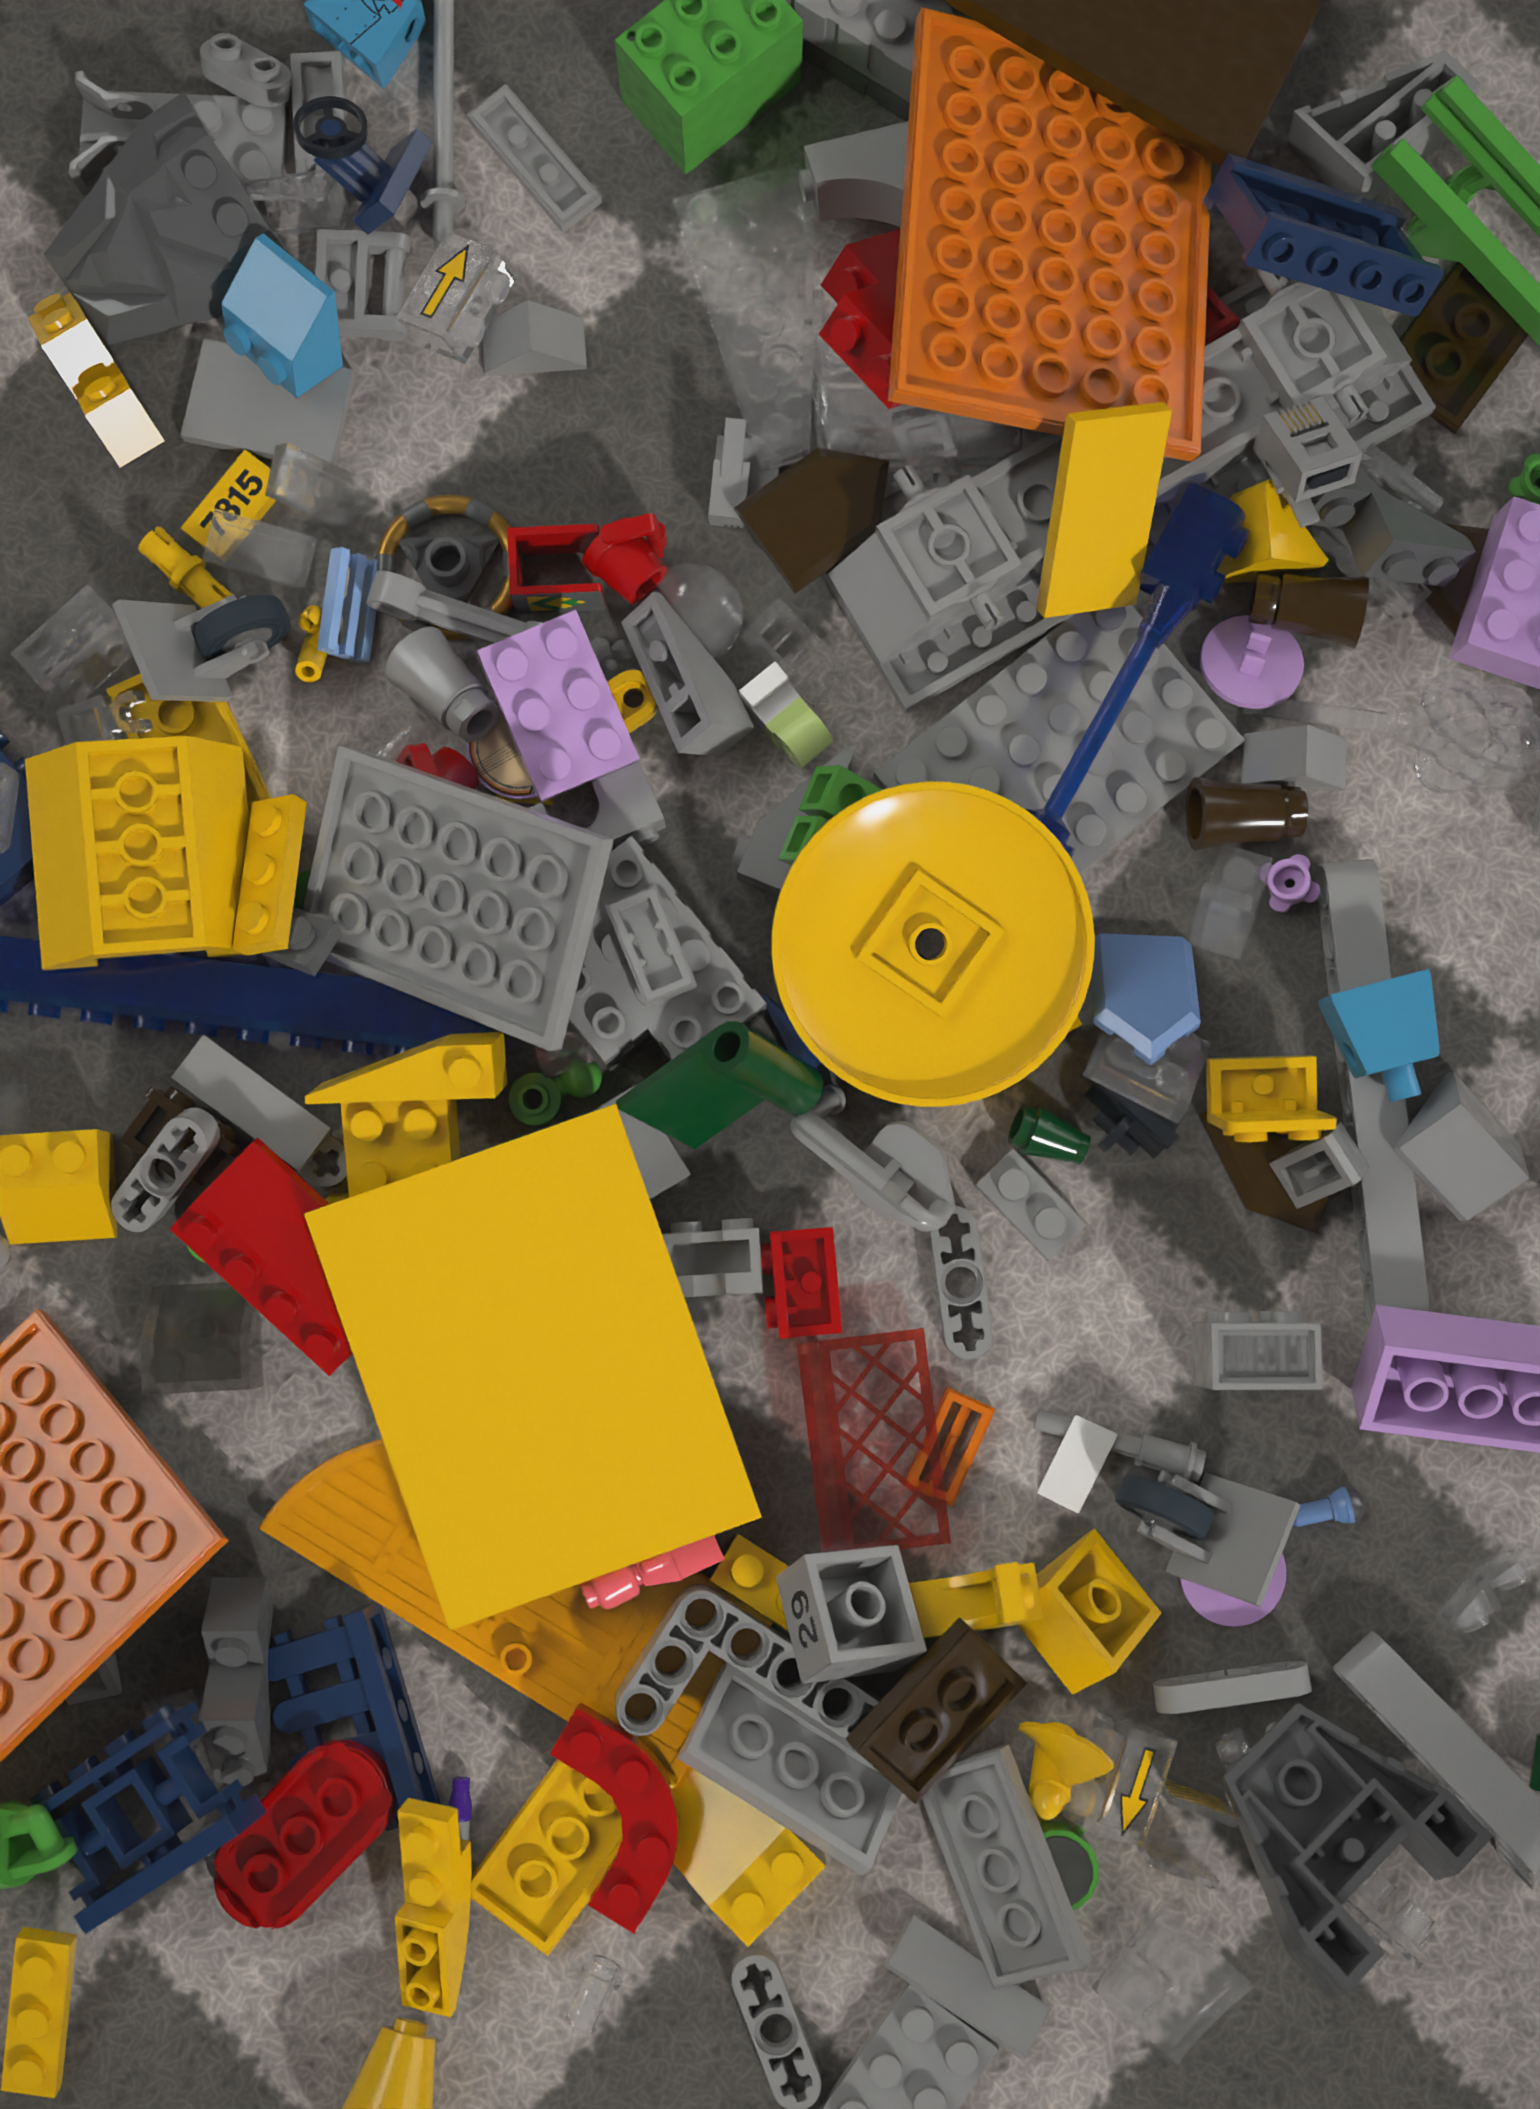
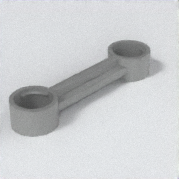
(410, 601)

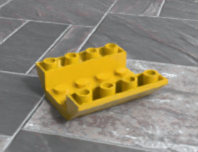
(137, 847)

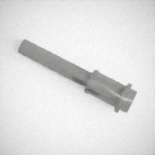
(1147, 1450)

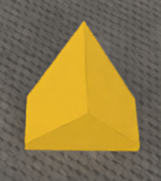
(1274, 540)

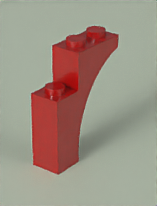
(863, 320)

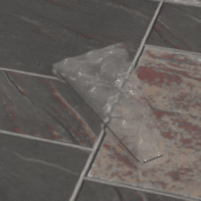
(757, 279)

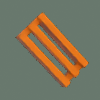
(967, 1403)

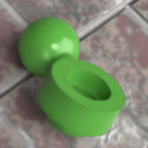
(578, 1082)

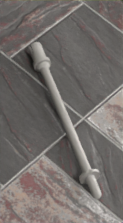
(443, 198)

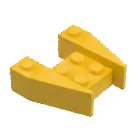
(404, 1108)

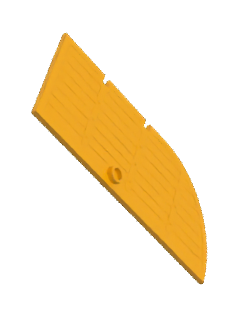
(550, 1649)

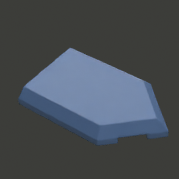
(1144, 991)

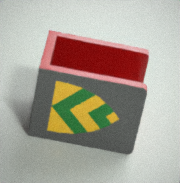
(551, 540)

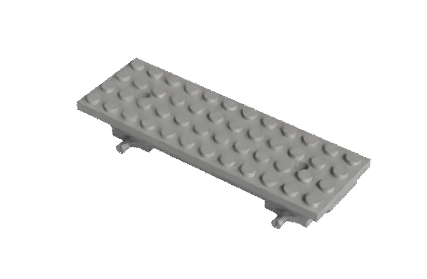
(961, 564)

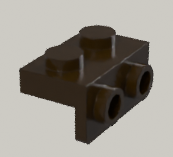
(157, 1113)

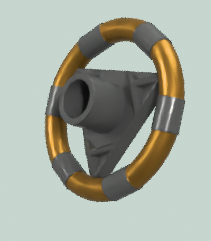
(449, 563)

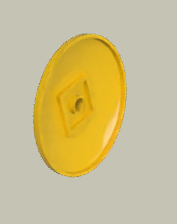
(1009, 961)

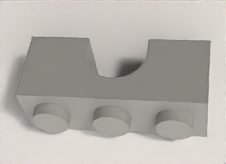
(625, 807)

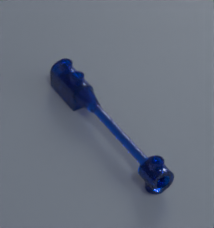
(1178, 577)

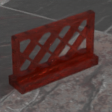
(826, 1447)

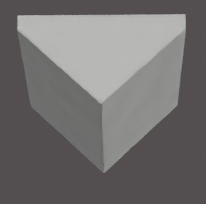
(1462, 1150)

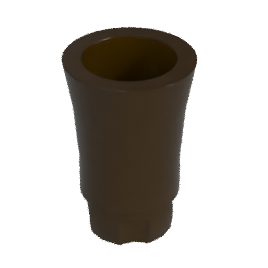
(1311, 605)
(1242, 812)

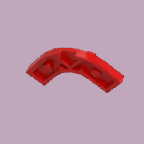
(646, 1807)

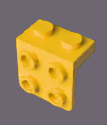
(1265, 1096)

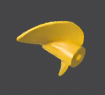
(1058, 1763)

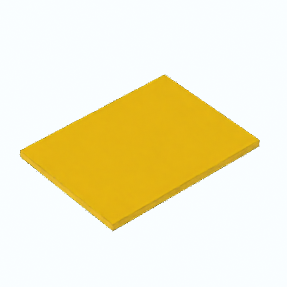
(532, 1366)

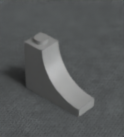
(857, 175)

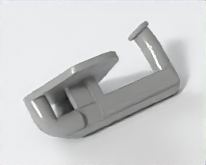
(897, 1176)

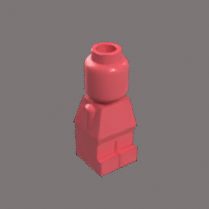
(668, 1567)

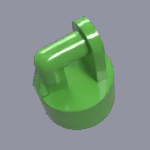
(29, 1843)

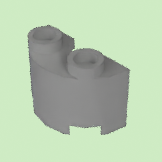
(716, 1260)

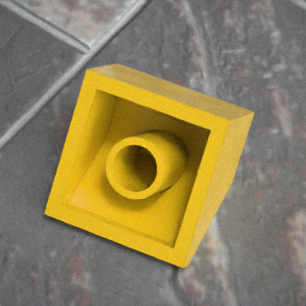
(57, 1186)
(1089, 1613)

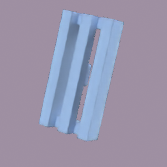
(357, 614)

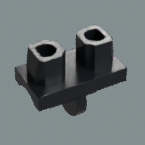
(1130, 1123)

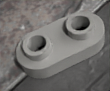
(245, 71)

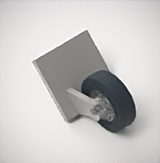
(191, 651)
(1226, 1529)

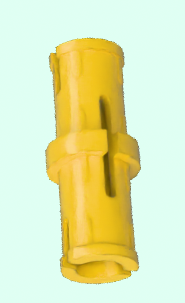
(185, 571)

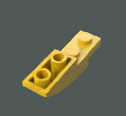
(436, 1907)

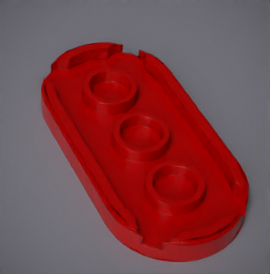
(311, 1834)

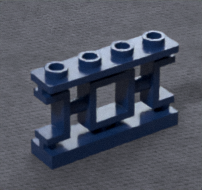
(163, 1851)

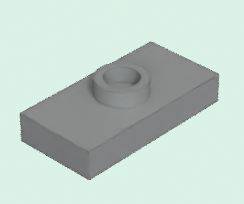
(650, 945)

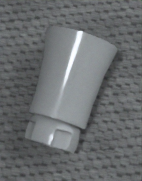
(442, 684)

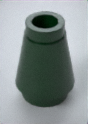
(1047, 1135)

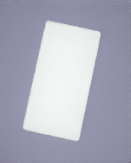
(1077, 1463)

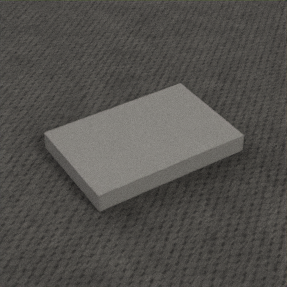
(242, 410)

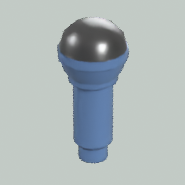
(1342, 1505)

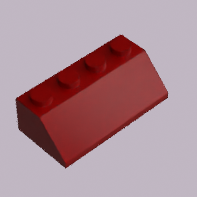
(259, 1242)

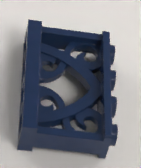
(1322, 236)

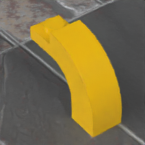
(982, 1599)

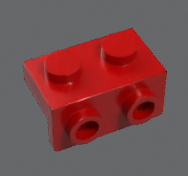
(804, 1282)

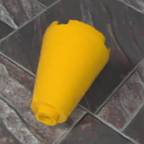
(397, 2070)

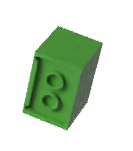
(707, 70)

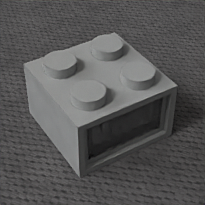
(1260, 1355)

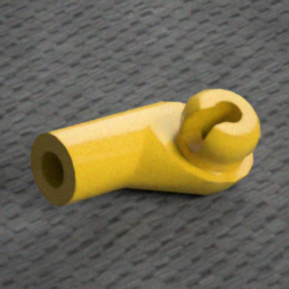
(310, 660)

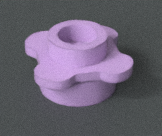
(1304, 889)

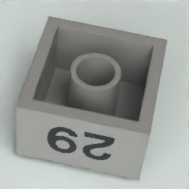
(850, 1613)

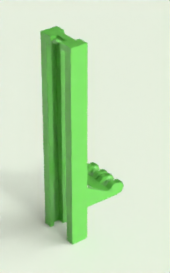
(1444, 223)

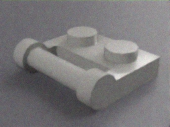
(344, 266)

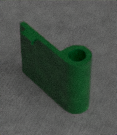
(719, 1083)

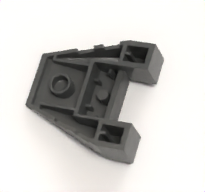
(1322, 1820)

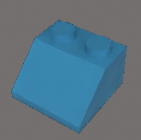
(282, 319)

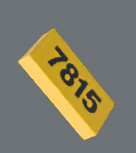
(237, 492)

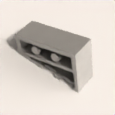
(1351, 132)

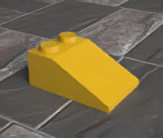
(739, 1856)

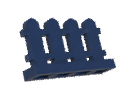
(377, 1689)

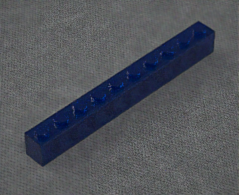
(226, 997)

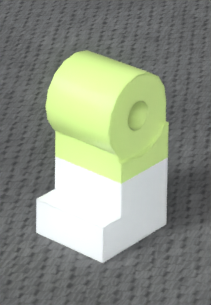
(785, 716)

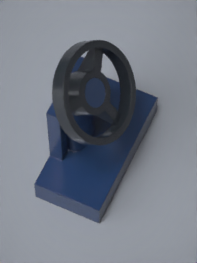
(347, 159)

